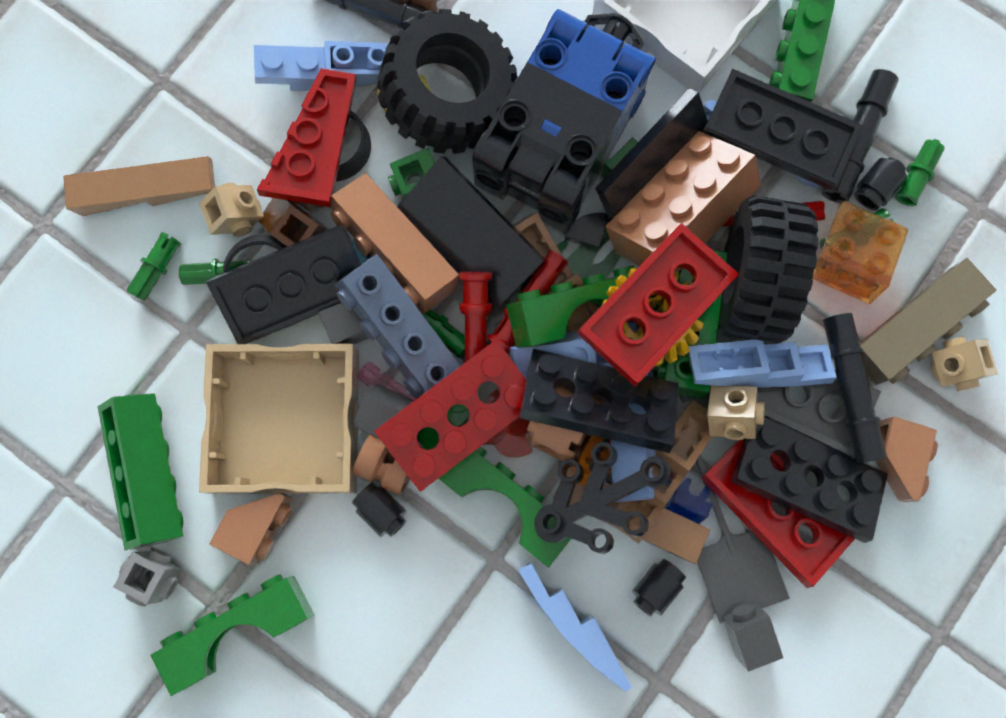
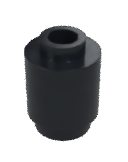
(880, 183)
(380, 510)
(658, 588)

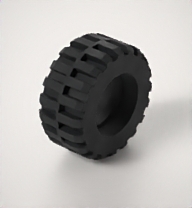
(453, 42)
(775, 257)

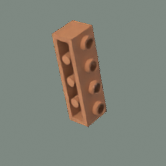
(386, 231)

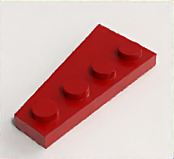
(312, 152)

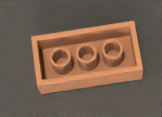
(694, 188)

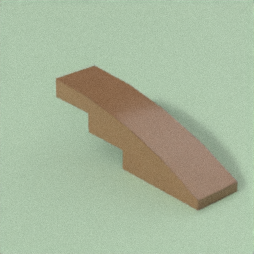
(690, 440)

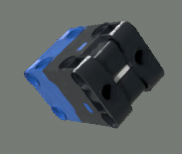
(564, 115)

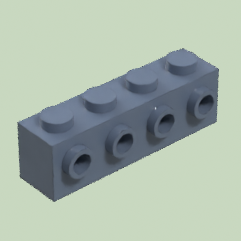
(396, 325)

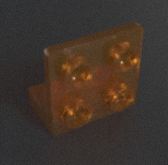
(860, 253)

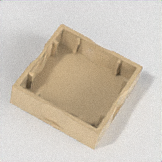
(280, 419)

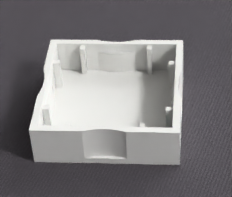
(689, 35)

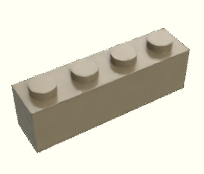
(924, 320)

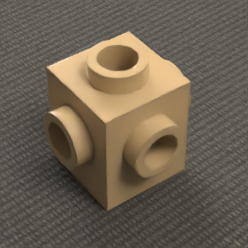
(231, 209)
(963, 363)
(734, 412)

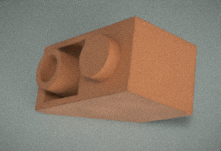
(908, 453)
(249, 528)

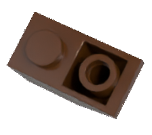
(289, 222)

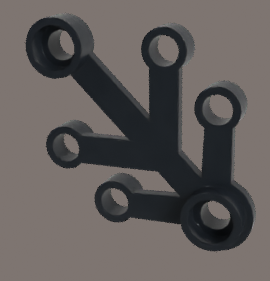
(596, 500)

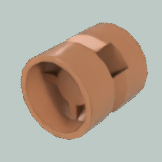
(377, 463)

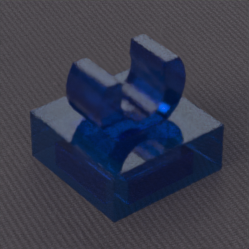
(688, 505)

